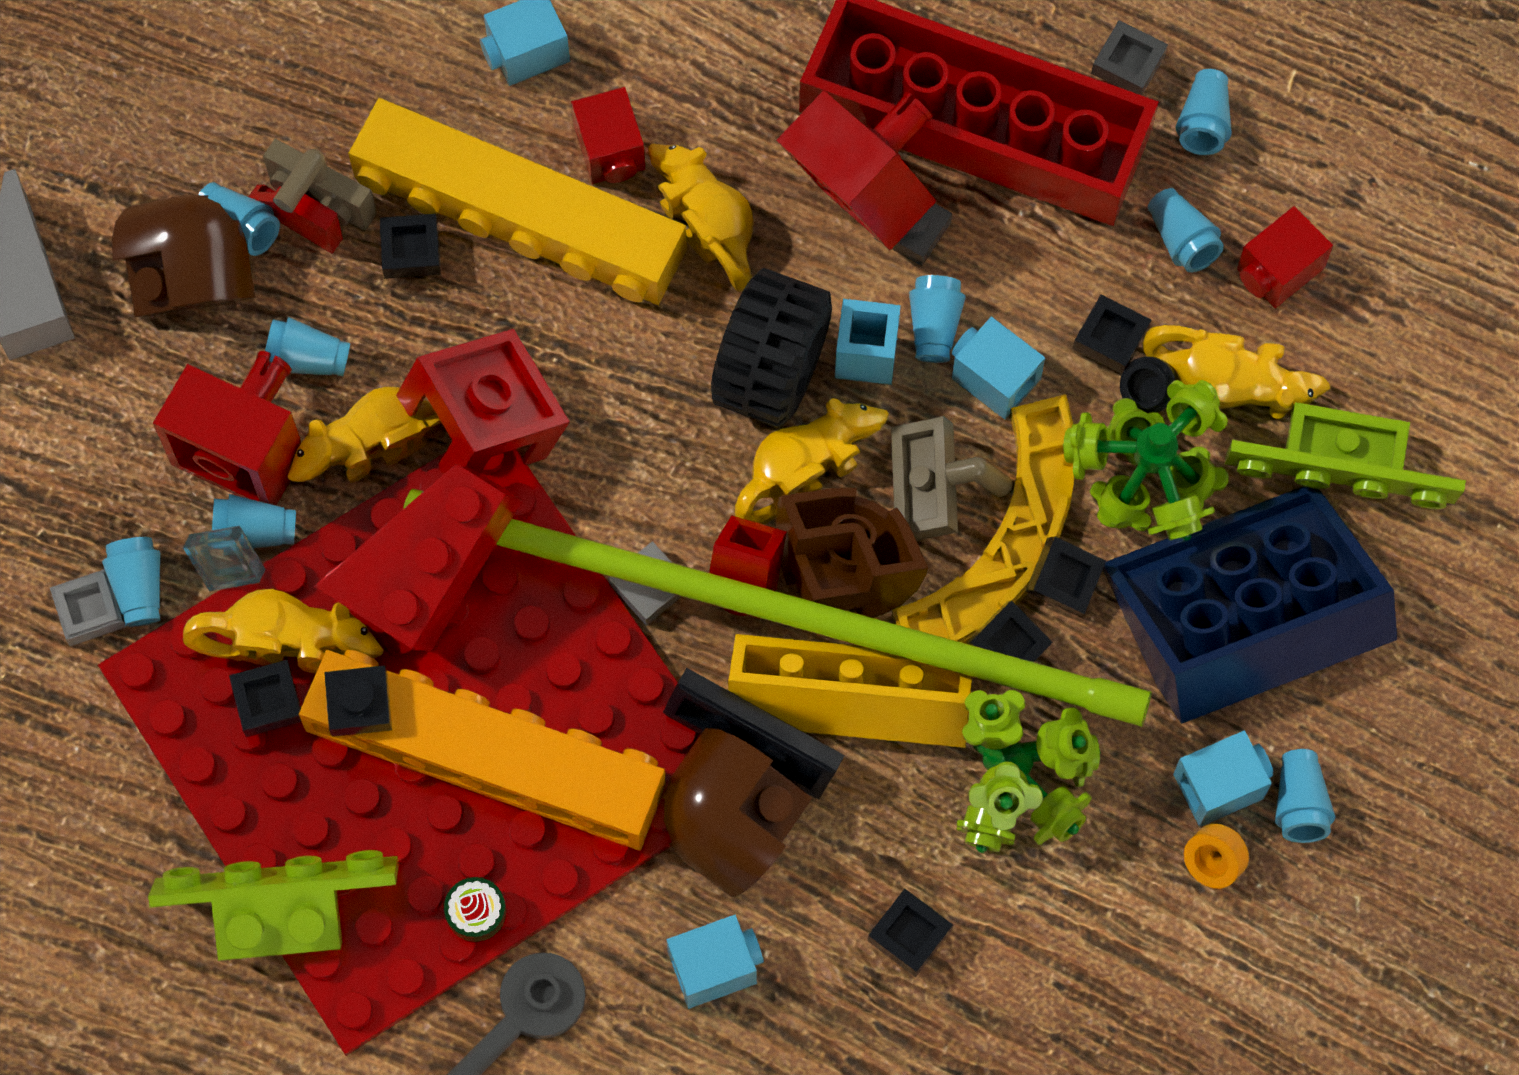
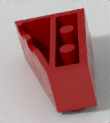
(424, 558)

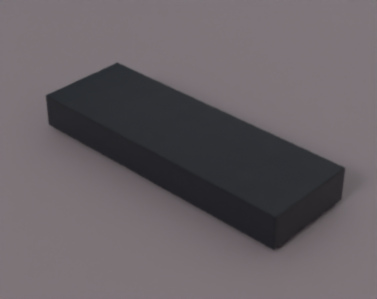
(794, 754)

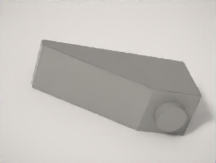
(29, 296)

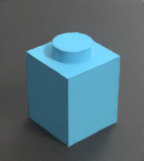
(524, 40)
(867, 341)
(996, 366)
(1224, 777)
(714, 960)

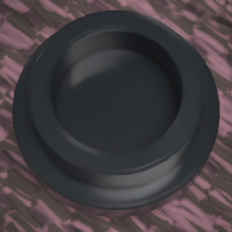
(1147, 383)

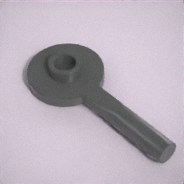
(539, 999)

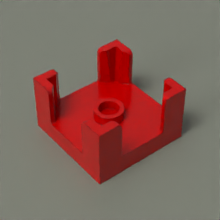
(486, 400)

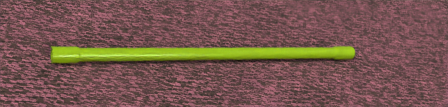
(1094, 694)

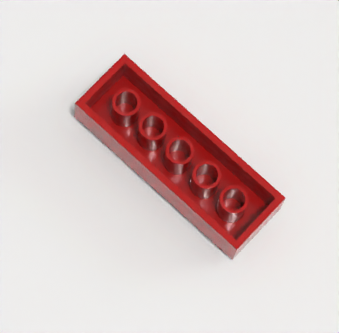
(989, 104)

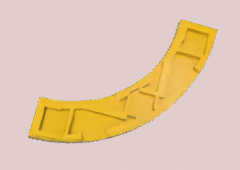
(1034, 514)

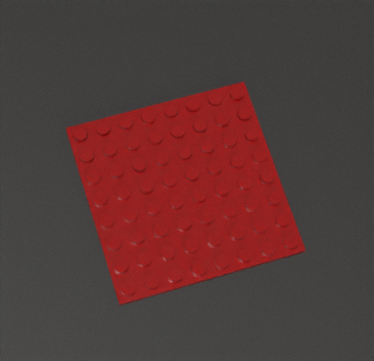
(522, 639)

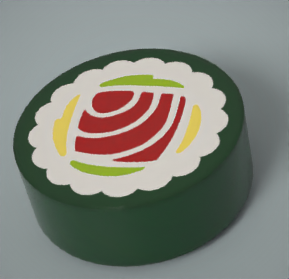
(475, 909)

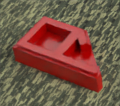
(308, 218)

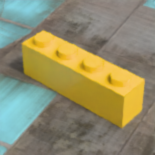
(850, 690)

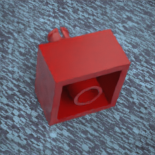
(862, 164)
(232, 432)

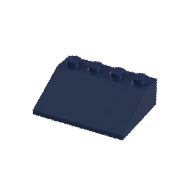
(1252, 602)

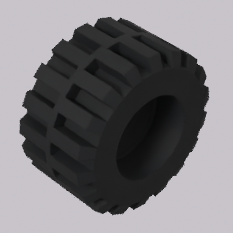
(771, 347)

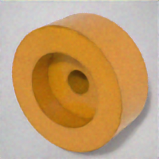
(1216, 856)

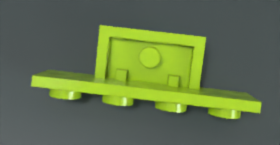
(1349, 451)
(275, 907)

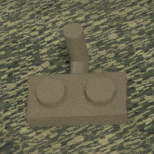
(309, 175)
(928, 476)

